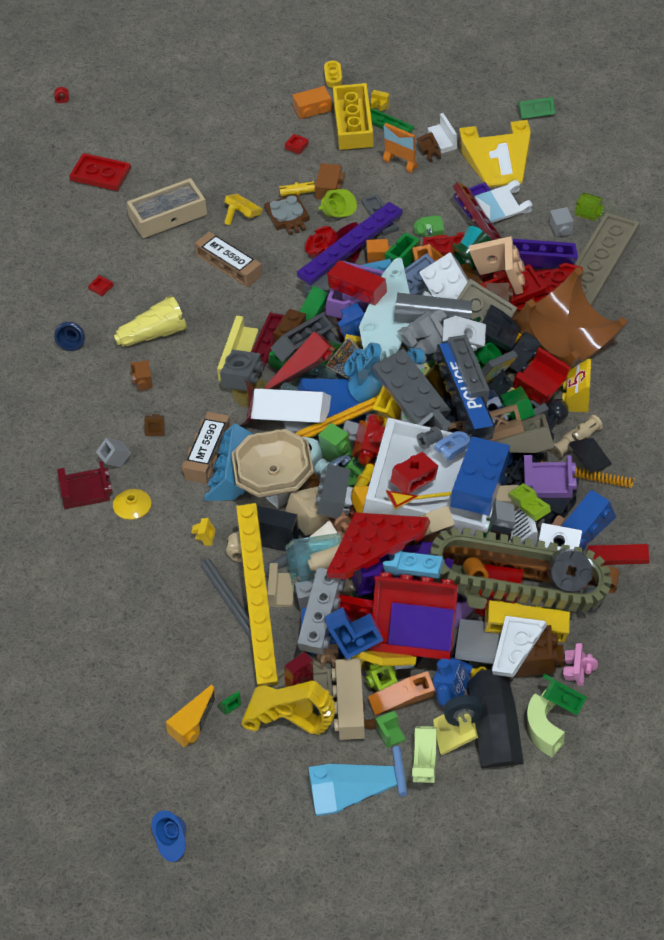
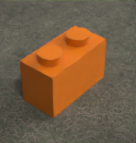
(312, 102)

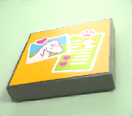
(494, 367)

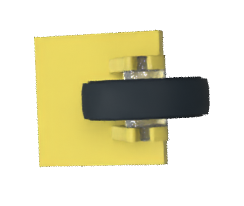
(457, 723)

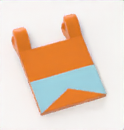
(400, 144)

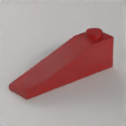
(308, 356)

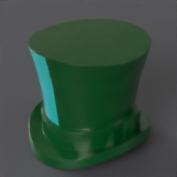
(461, 250)

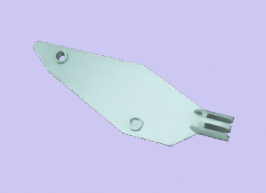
(378, 320)

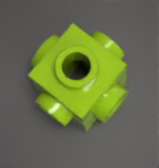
(387, 676)

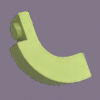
(541, 731)
(425, 754)

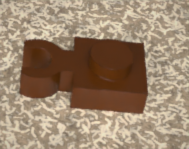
(429, 146)

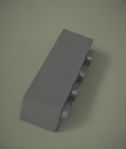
(294, 339)

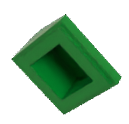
(230, 703)

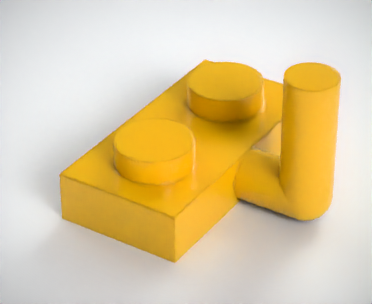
(237, 202)

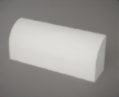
(290, 405)

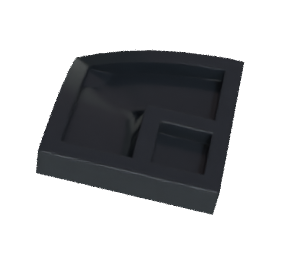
(500, 328)

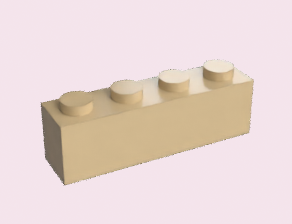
(350, 699)

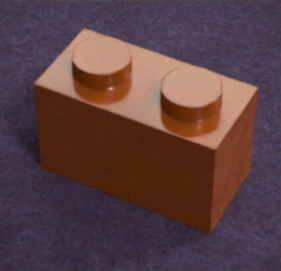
(329, 178)

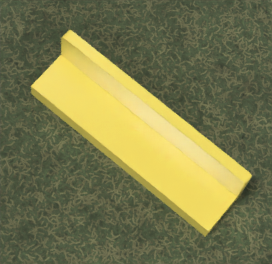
(240, 339)

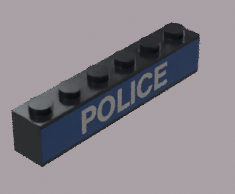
(471, 411)

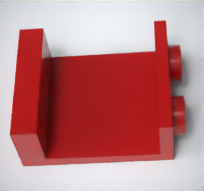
(542, 377)

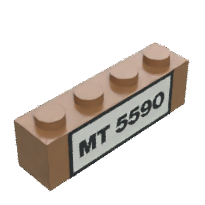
(228, 259)
(205, 448)

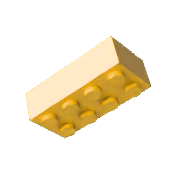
(353, 116)

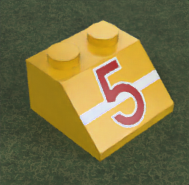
(578, 387)

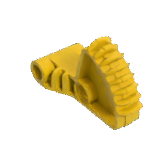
(293, 704)

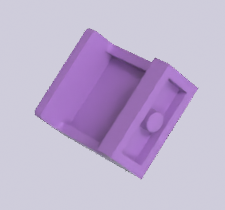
(550, 478)

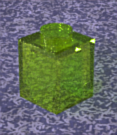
(589, 206)

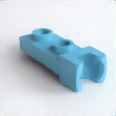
(414, 564)

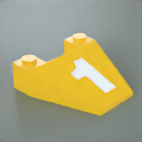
(497, 157)

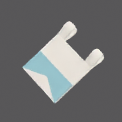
(500, 203)

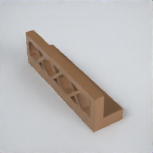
(501, 430)

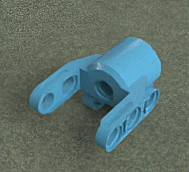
(363, 381)

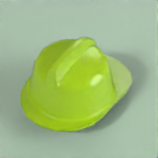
(338, 203)

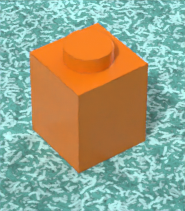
(376, 250)

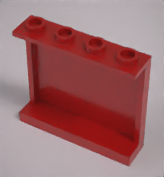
(410, 591)

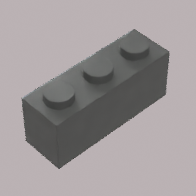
(332, 491)

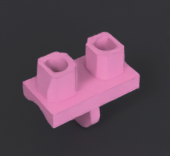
(582, 664)

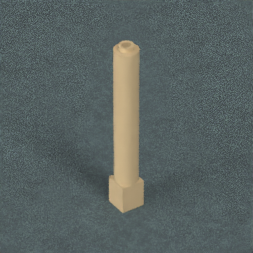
(439, 520)

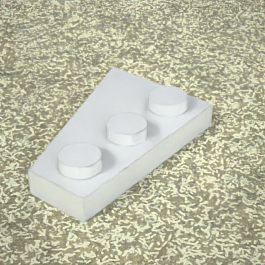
(515, 644)

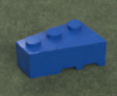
(591, 517)

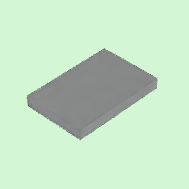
(474, 643)

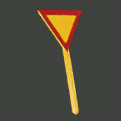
(399, 499)

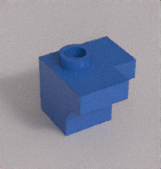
(351, 320)

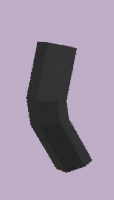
(498, 726)

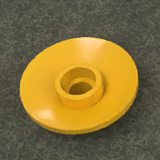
(132, 509)

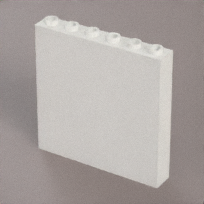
(397, 446)

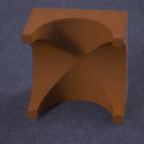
(568, 323)

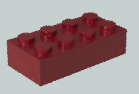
(299, 670)

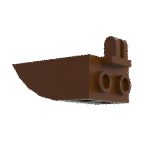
(543, 655)

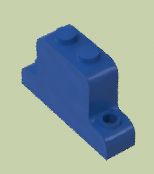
(339, 392)

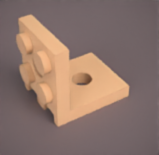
(506, 259)

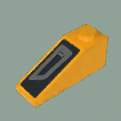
(189, 721)

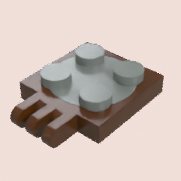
(287, 213)

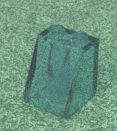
(299, 552)

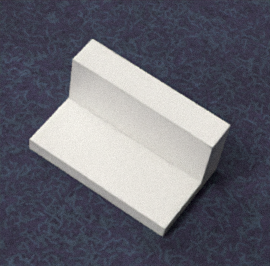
(444, 135)

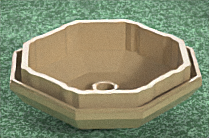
(272, 463)

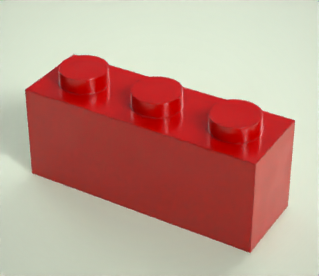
(357, 282)

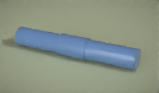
(399, 771)

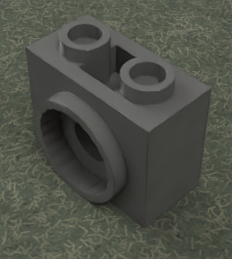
(241, 366)

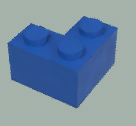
(354, 636)

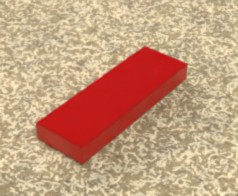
(621, 553)

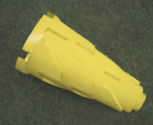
(158, 321)

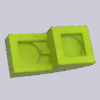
(528, 502)

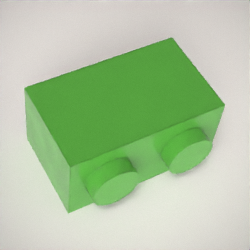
(334, 443)

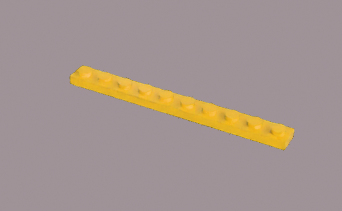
(257, 595)

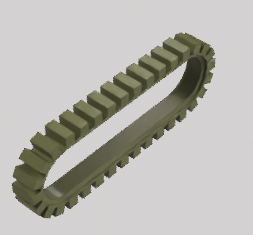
(511, 589)

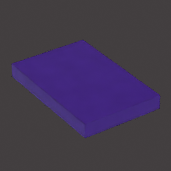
(421, 626)

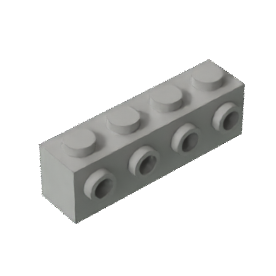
(322, 601)

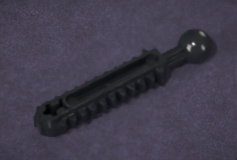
(557, 413)

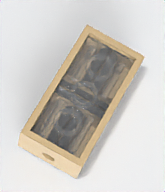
(166, 208)

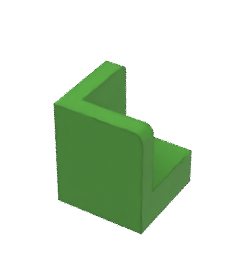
(389, 730)

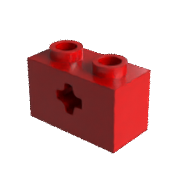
(414, 473)

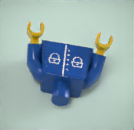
(452, 679)

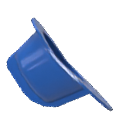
(169, 835)

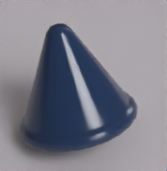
(69, 336)

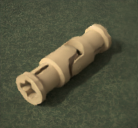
(582, 431)

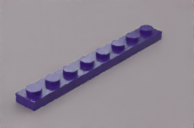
(349, 243)

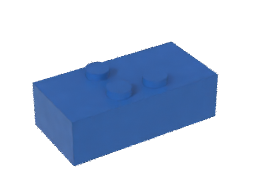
(480, 476)

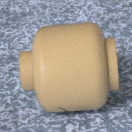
(234, 547)

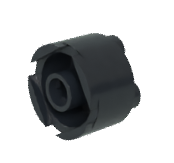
(579, 575)

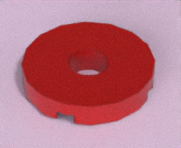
(320, 241)

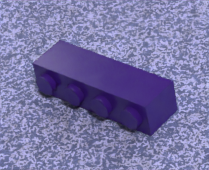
(546, 253)

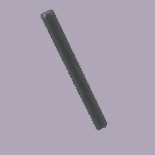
(227, 594)

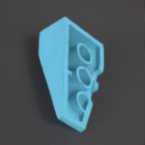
(344, 784)

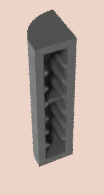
(412, 306)

